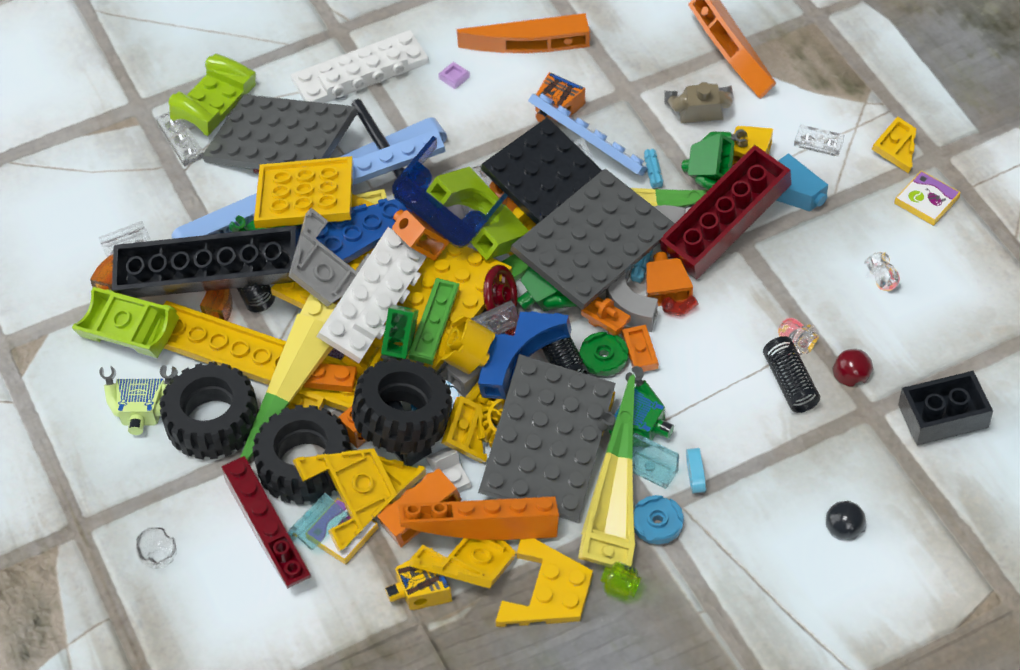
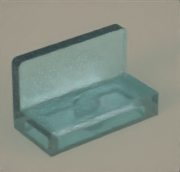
(654, 461)
(317, 521)

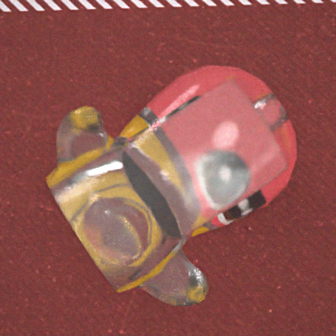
(884, 273)
(802, 337)

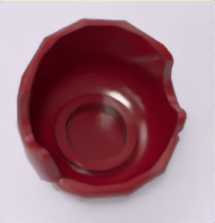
(852, 367)

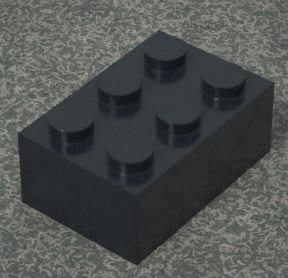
(945, 407)

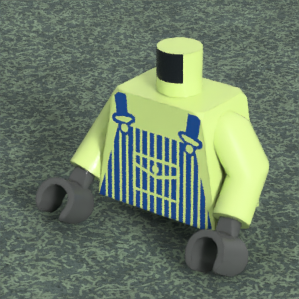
(136, 399)

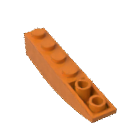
(528, 35)
(733, 44)
(484, 518)

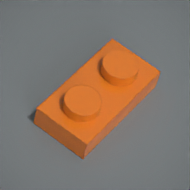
(640, 348)
(333, 378)

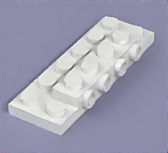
(360, 68)
(366, 302)

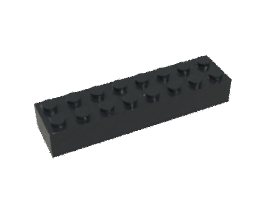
(204, 262)

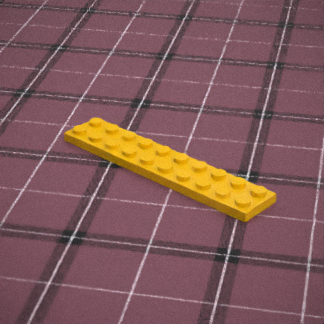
(250, 351)

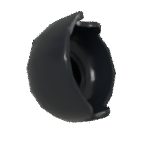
(845, 520)

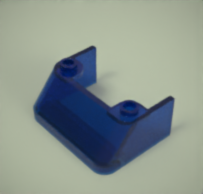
(411, 193)

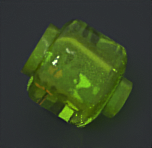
(620, 580)

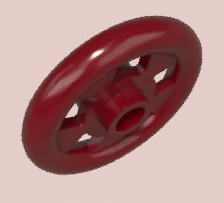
(501, 291)

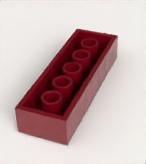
(726, 211)

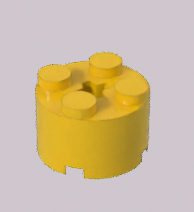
(466, 345)

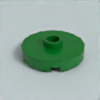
(604, 344)

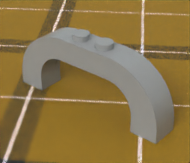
(640, 308)

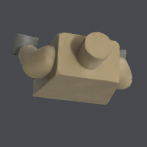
(700, 102)

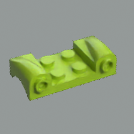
(214, 95)
(127, 322)

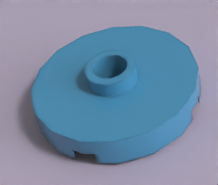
(660, 509)

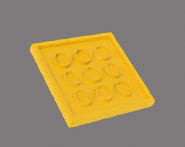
(294, 187)

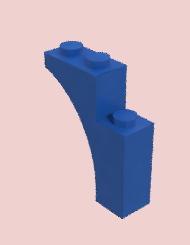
(531, 334)

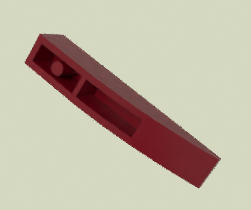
(265, 522)

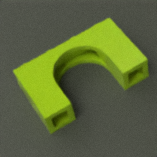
(468, 189)

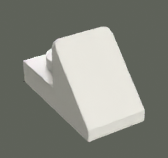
(448, 462)

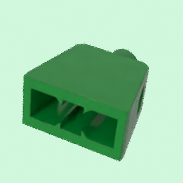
(399, 328)

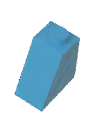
(806, 188)

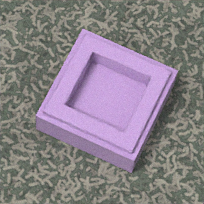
(454, 75)

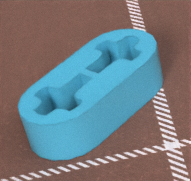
(695, 470)

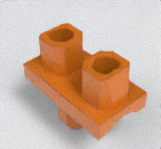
(606, 315)

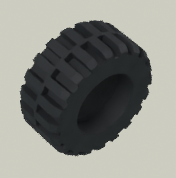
(204, 385)
(397, 428)
(289, 430)

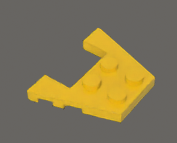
(360, 484)
(471, 561)
(558, 592)

